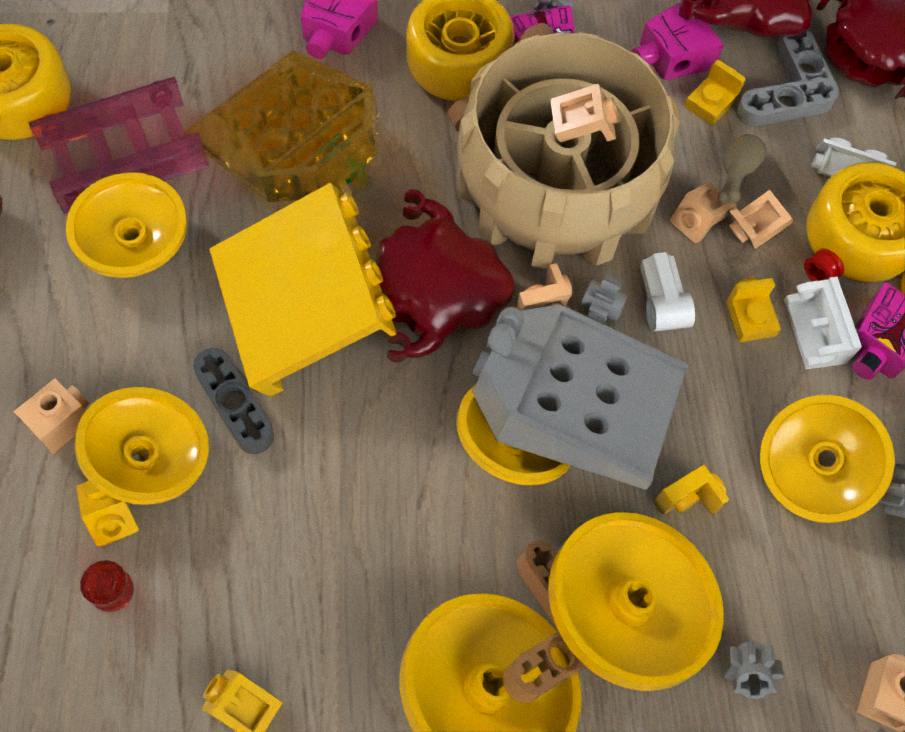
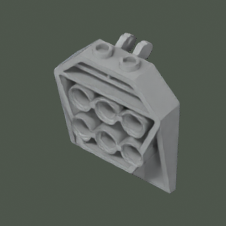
(577, 392)

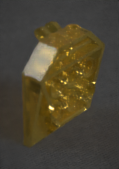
(294, 130)

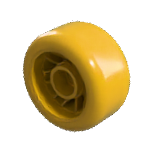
(453, 41)
(31, 80)
(862, 221)

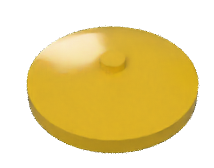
(635, 601)
(458, 665)

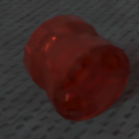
(100, 579)

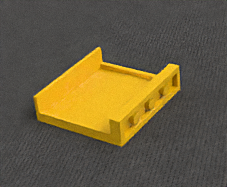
(300, 287)

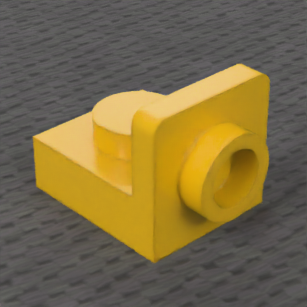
(715, 93)
(752, 309)
(691, 489)
(239, 703)

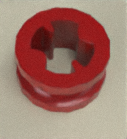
(823, 265)

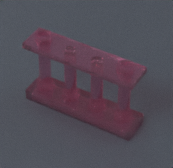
(163, 161)

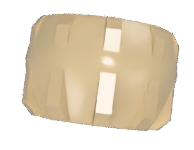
(513, 133)

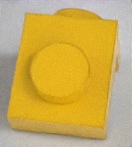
(104, 516)

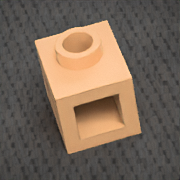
(53, 414)
(885, 692)

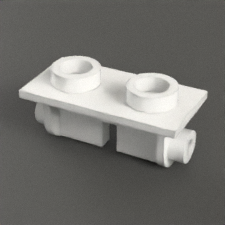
(840, 154)

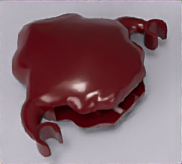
(755, 17)
(868, 41)
(439, 278)

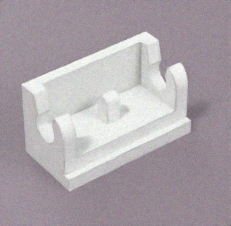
(822, 324)

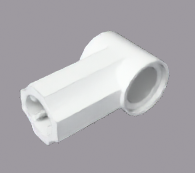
(666, 302)

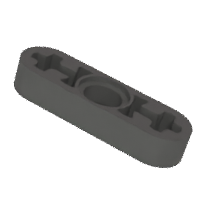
(233, 383)

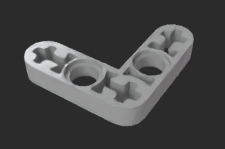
(800, 89)

